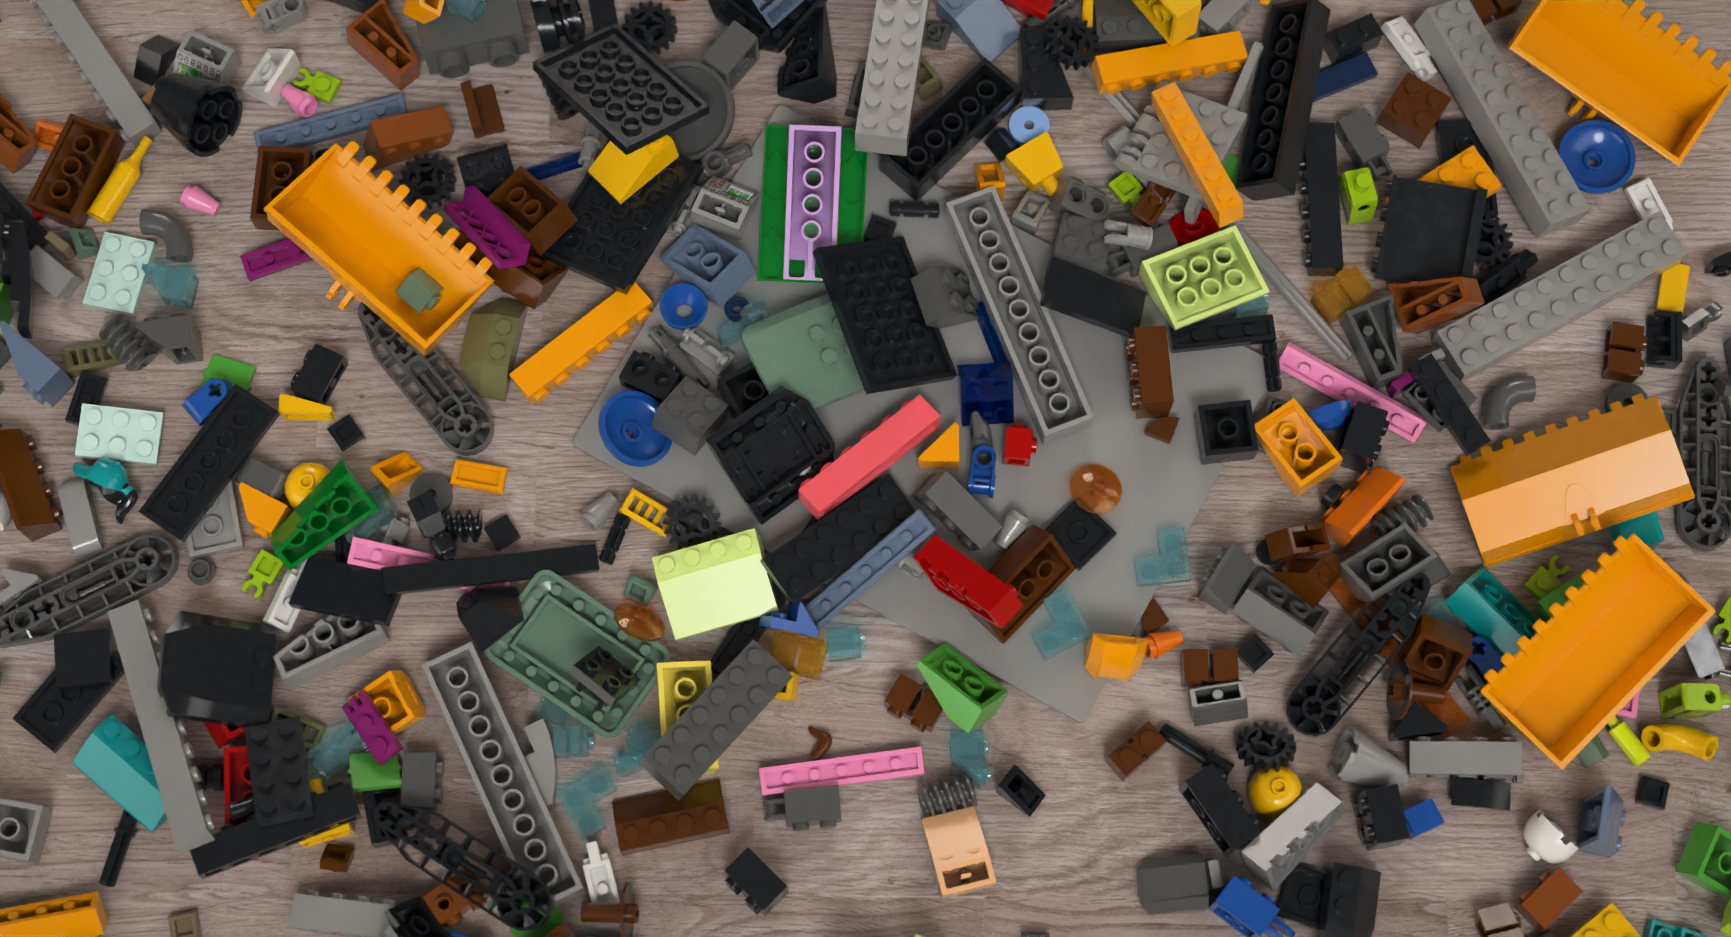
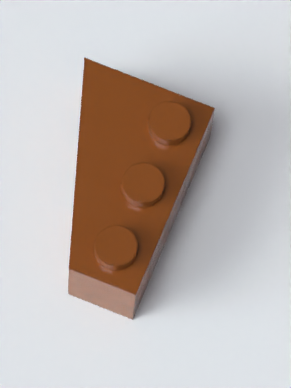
(383, 45)
(407, 135)
(16, 141)
(1434, 301)

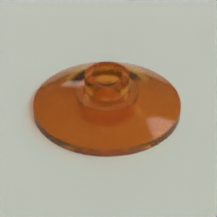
(1090, 496)
(639, 622)

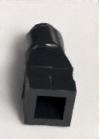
(433, 526)

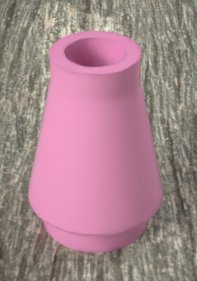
(301, 101)
(198, 200)

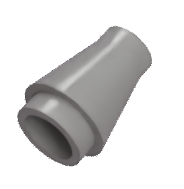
(597, 513)
(1012, 527)

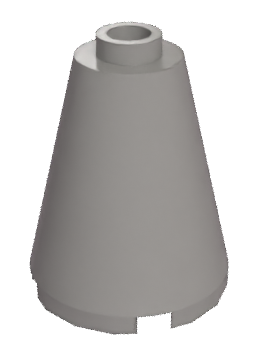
(1365, 762)

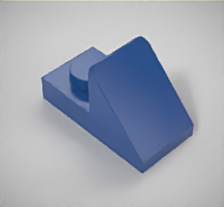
(795, 621)

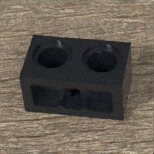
(647, 382)

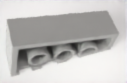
(326, 648)

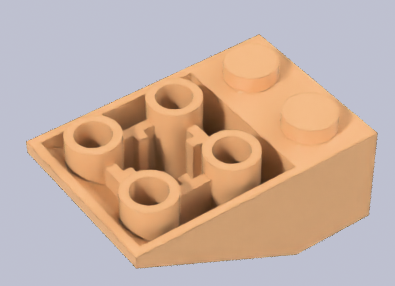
(958, 852)

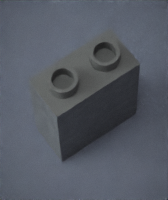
(455, 44)

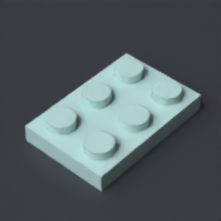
(117, 274)
(119, 434)

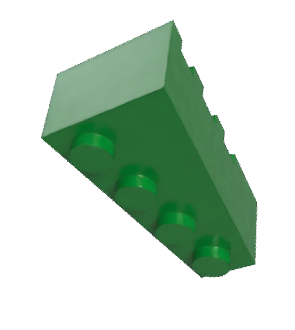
(323, 516)

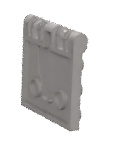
(1159, 158)

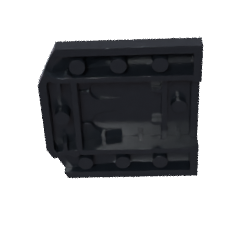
(749, 16)
(772, 451)
(217, 670)

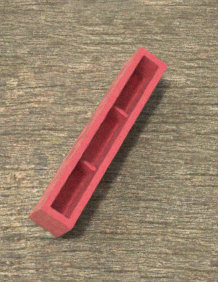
(869, 457)

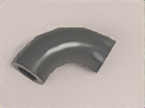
(170, 230)
(1504, 398)

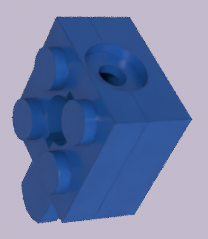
(1248, 910)

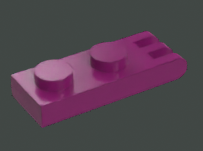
(273, 259)
(372, 727)

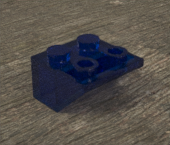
(986, 390)

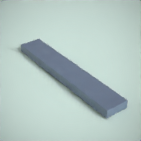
(331, 124)
(870, 568)

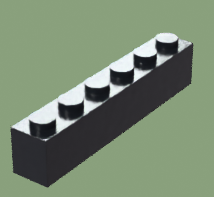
(1321, 202)
(247, 842)

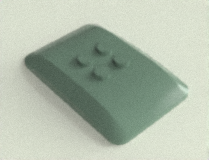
(804, 353)
(560, 630)

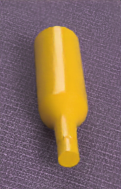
(118, 185)

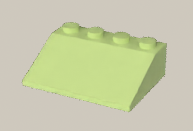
(1202, 278)
(715, 584)

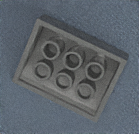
(1124, 26)

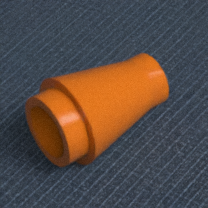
(1162, 642)

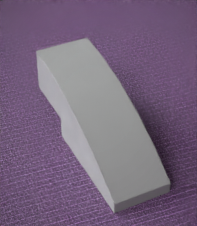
(543, 761)

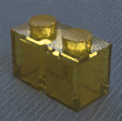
(1346, 292)
(811, 656)

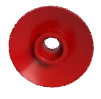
(1187, 233)

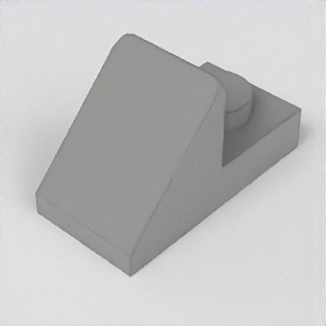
(1030, 212)
(19, 583)

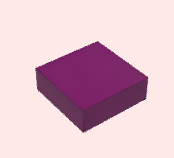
(1400, 385)

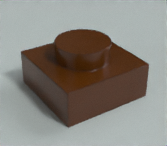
(337, 858)

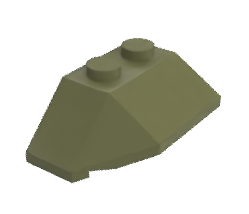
(492, 347)

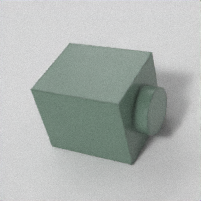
(420, 291)

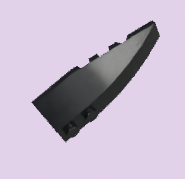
(1348, 901)

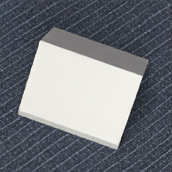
(271, 74)

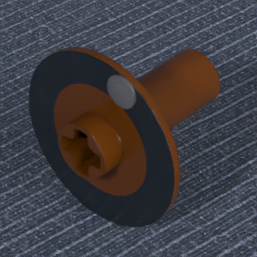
(1403, 690)
(624, 913)

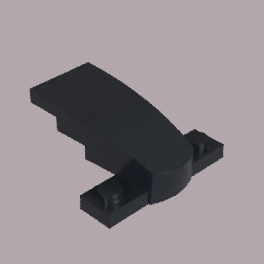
(18, 272)

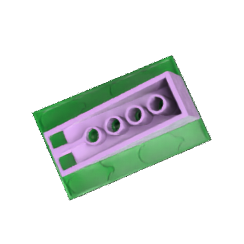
(808, 198)

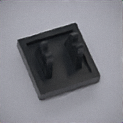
(486, 168)
(604, 676)

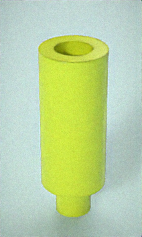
(1628, 742)

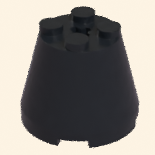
(196, 111)

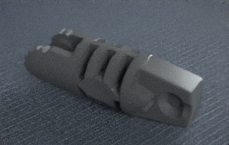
(1479, 703)

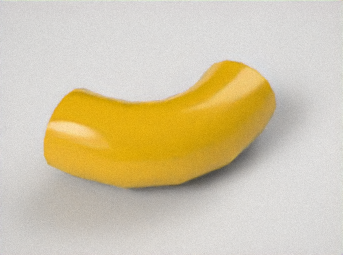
(1680, 739)

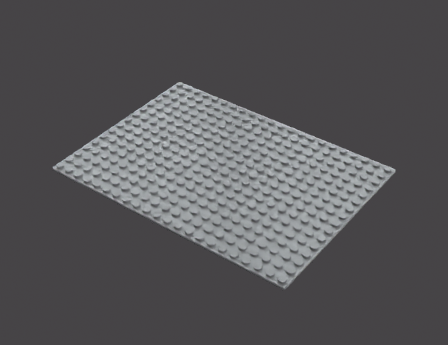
(1158, 480)

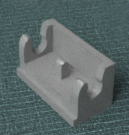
(1222, 16)
(53, 273)

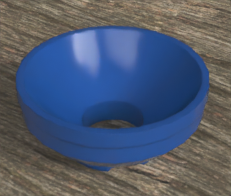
(681, 295)
(1332, 415)

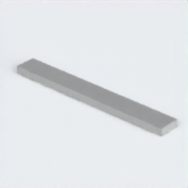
(1236, 102)

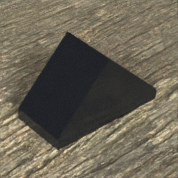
(154, 59)
(1417, 723)
(1020, 791)

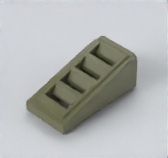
(929, 84)
(94, 365)
(320, 729)

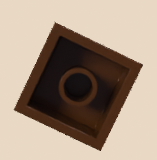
(1413, 110)

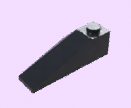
(810, 64)

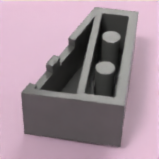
(1374, 340)
(957, 510)

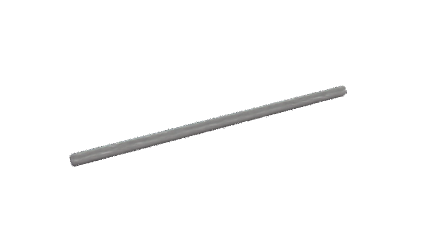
(1260, 258)

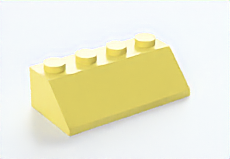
(679, 688)

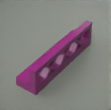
(493, 227)

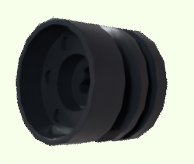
(558, 22)

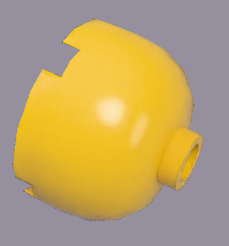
(302, 481)
(1273, 791)

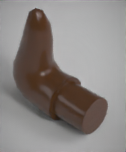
(824, 743)

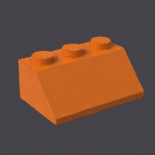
(1361, 505)

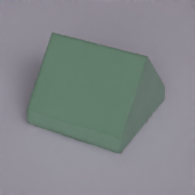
(84, 242)
(640, 590)
(1593, 752)

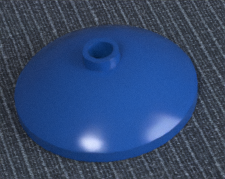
(1605, 146)
(633, 414)

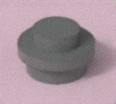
(201, 571)

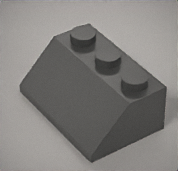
(1386, 563)
(1279, 613)

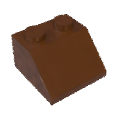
(1437, 651)

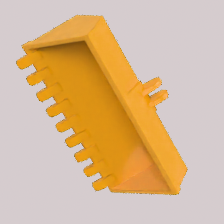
(1626, 69)
(375, 241)
(1571, 480)
(1595, 650)

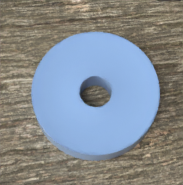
(1027, 115)

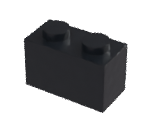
(1352, 39)
(318, 375)

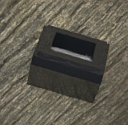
(1001, 144)

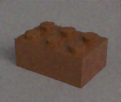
(274, 172)
(533, 209)
(1149, 372)

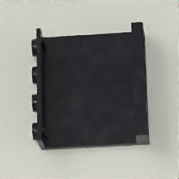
(1428, 231)

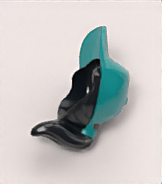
(112, 482)

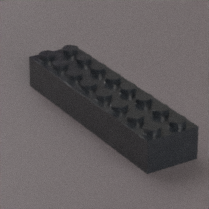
(1283, 99)

